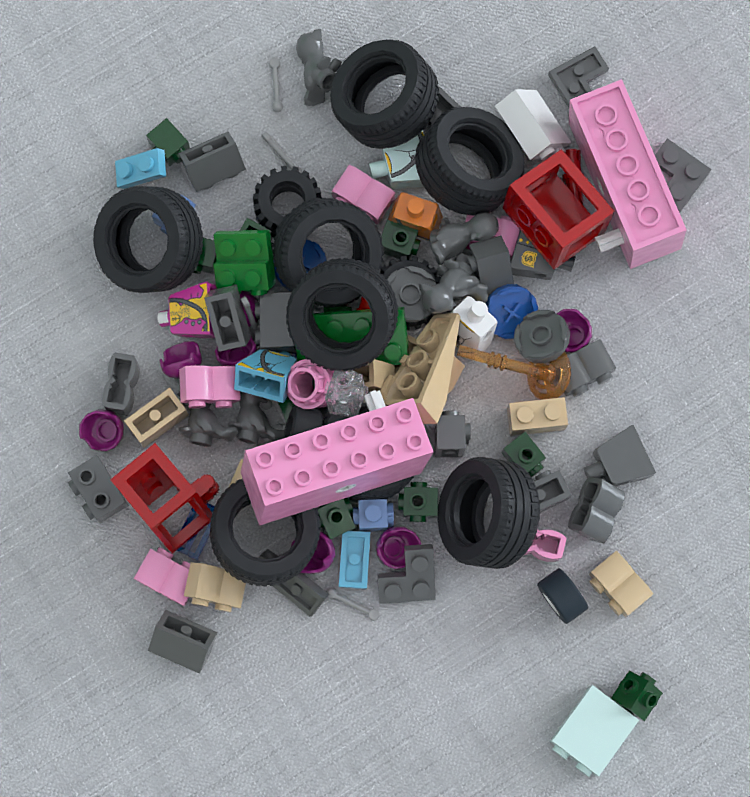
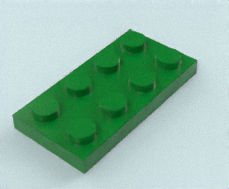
(355, 324)

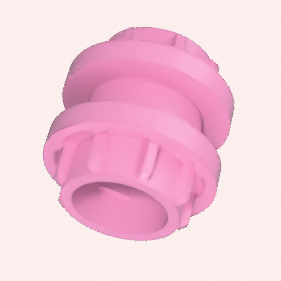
(300, 384)

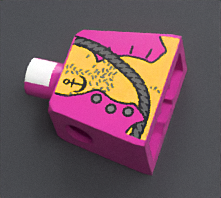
(188, 312)

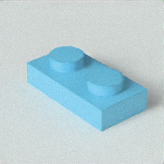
(140, 168)
(354, 560)

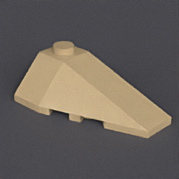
(427, 369)

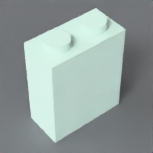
(593, 732)

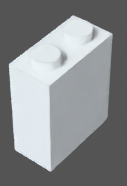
(532, 124)

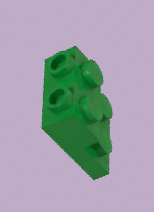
(244, 261)

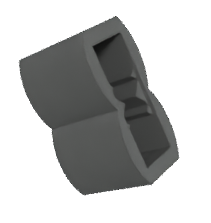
(588, 366)
(123, 377)
(596, 509)

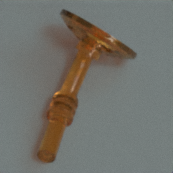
(534, 372)

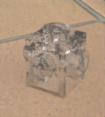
(345, 393)

